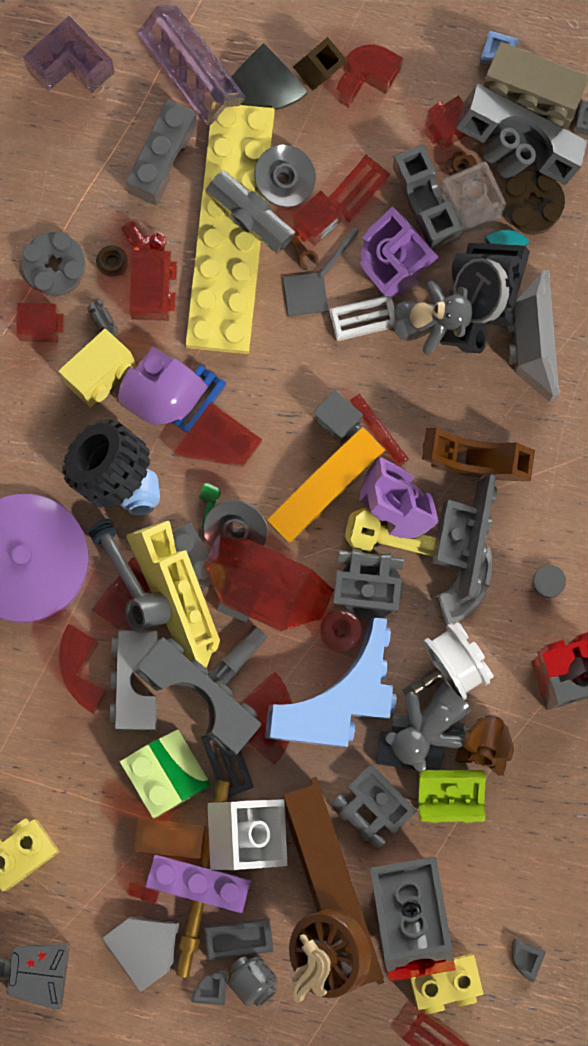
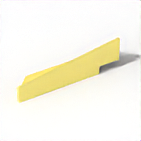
(175, 579)

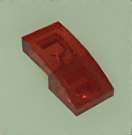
(114, 600)

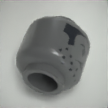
(252, 981)

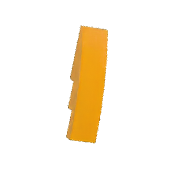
(326, 484)

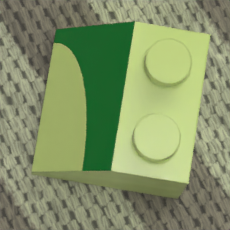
(165, 773)

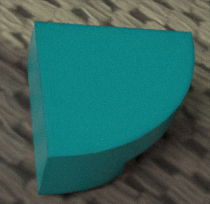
(506, 237)

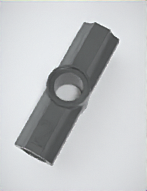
(250, 211)

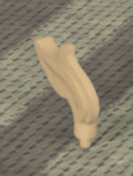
(313, 973)

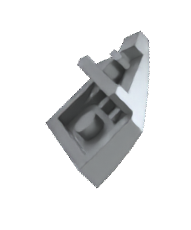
(144, 948)

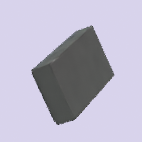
(238, 939)

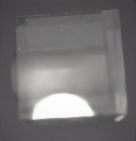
(473, 196)

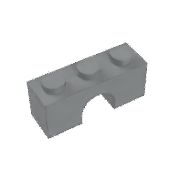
(131, 710)

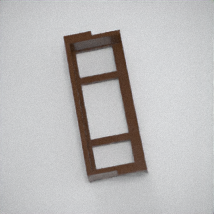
(324, 861)

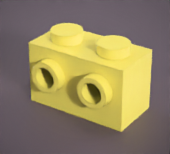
(97, 368)
(442, 988)

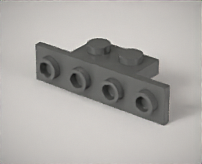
(463, 537)

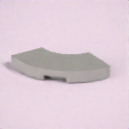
(454, 611)

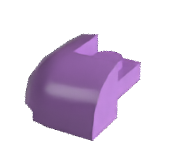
(395, 254)
(160, 389)
(397, 500)

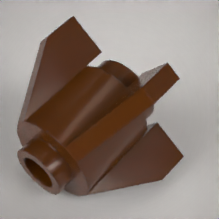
(487, 744)

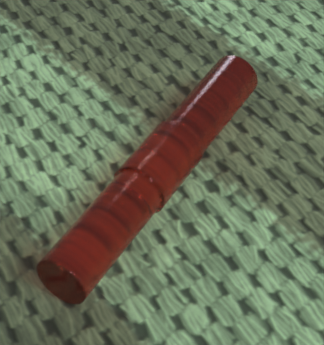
(379, 430)

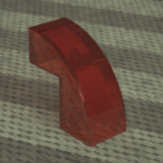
(73, 656)

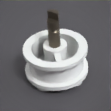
(454, 662)

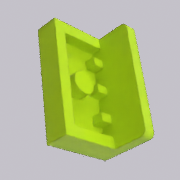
(451, 796)

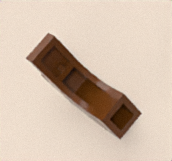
(477, 458)

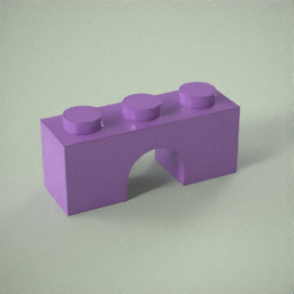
(198, 883)

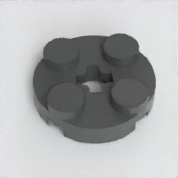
(61, 247)

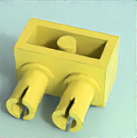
(24, 852)

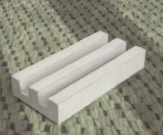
(367, 329)

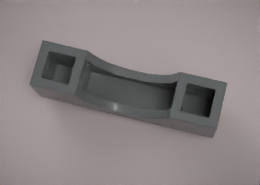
(556, 149)
(229, 722)

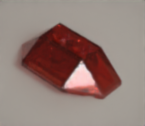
(266, 584)

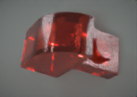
(368, 65)

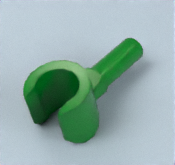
(210, 494)

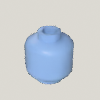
(145, 497)

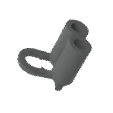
(507, 154)

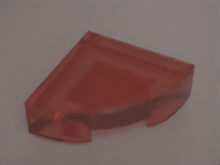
(145, 894)

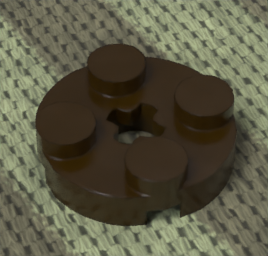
(522, 215)

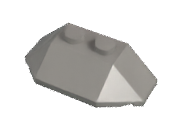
(534, 338)

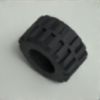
(106, 463)

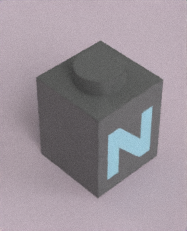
(338, 417)

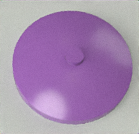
(40, 558)

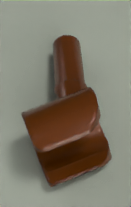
(302, 251)

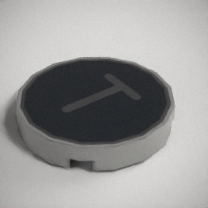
(485, 288)

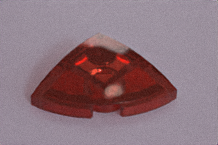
(269, 692)

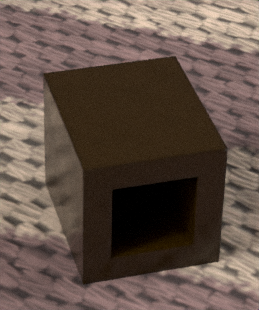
(320, 63)

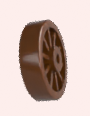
(316, 927)

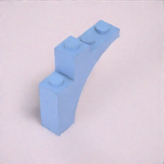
(357, 693)

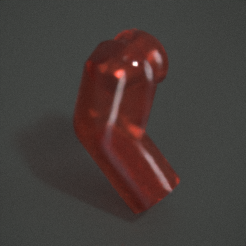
(143, 242)

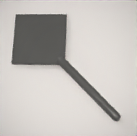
(307, 292)

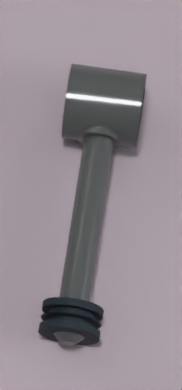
(144, 609)

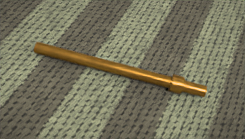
(189, 942)

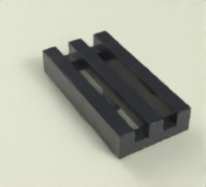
(236, 787)

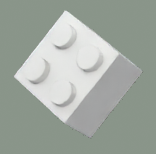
(247, 834)

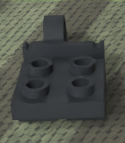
(513, 260)

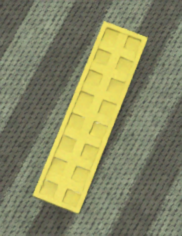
(224, 252)

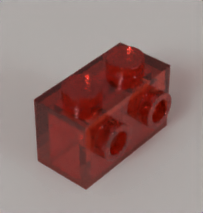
(151, 285)

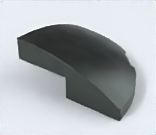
(267, 81)

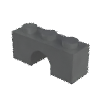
(156, 159)
(421, 190)

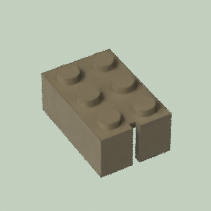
(536, 84)

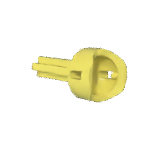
(379, 533)

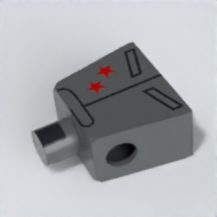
(37, 973)

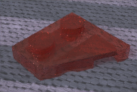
(218, 439)

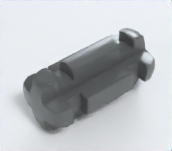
(102, 317)

